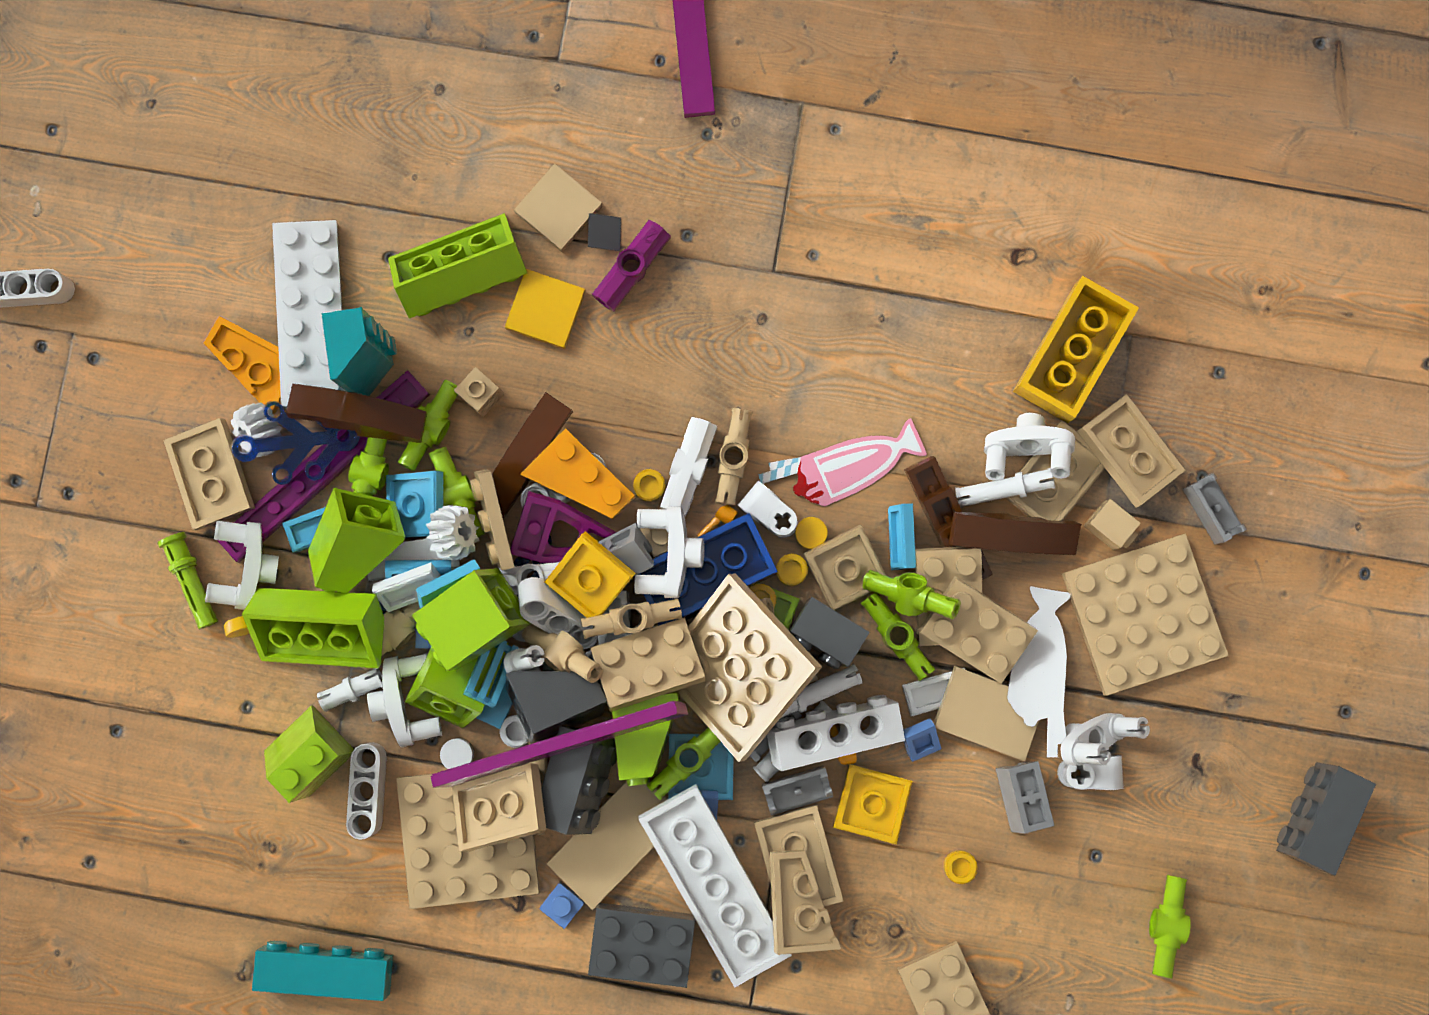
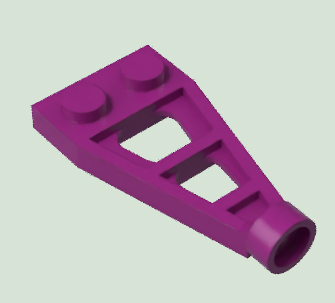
(536, 524)

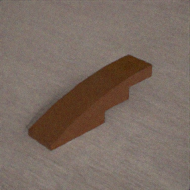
(356, 412)
(528, 444)
(937, 501)
(1014, 533)

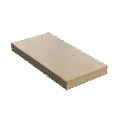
(600, 860)

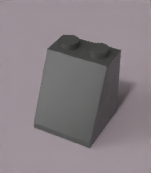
(553, 700)

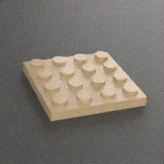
(1144, 614)
(748, 665)
(436, 868)

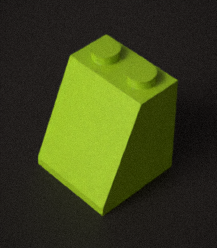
(353, 539)
(470, 618)
(442, 691)
(642, 749)
(305, 756)

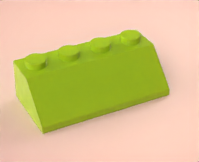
(456, 266)
(316, 627)

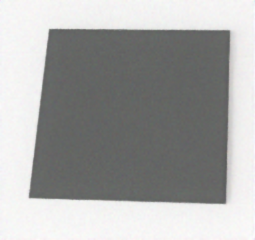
(604, 232)

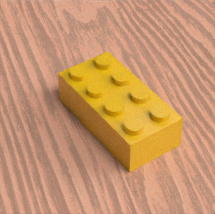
(1075, 349)

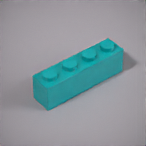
(322, 971)

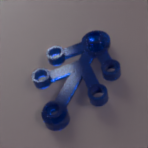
(302, 441)

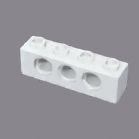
(883, 730)

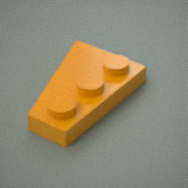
(248, 359)
(578, 475)

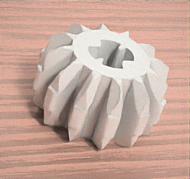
(253, 422)
(452, 532)

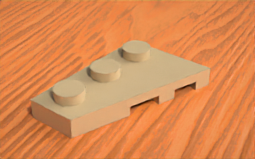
(797, 909)

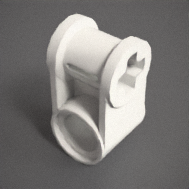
(766, 507)
(1093, 775)

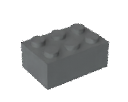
(828, 633)
(576, 786)
(1325, 817)
(641, 945)

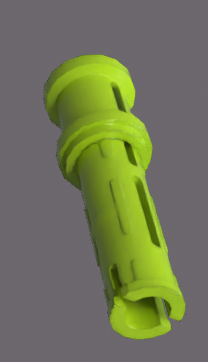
(183, 566)

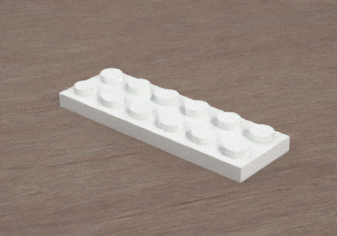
(305, 287)
(713, 884)

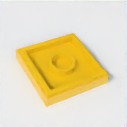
(545, 309)
(589, 576)
(872, 804)

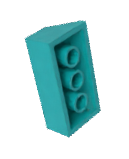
(357, 350)

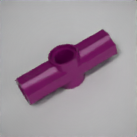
(642, 249)

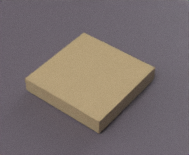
(558, 207)
(841, 566)

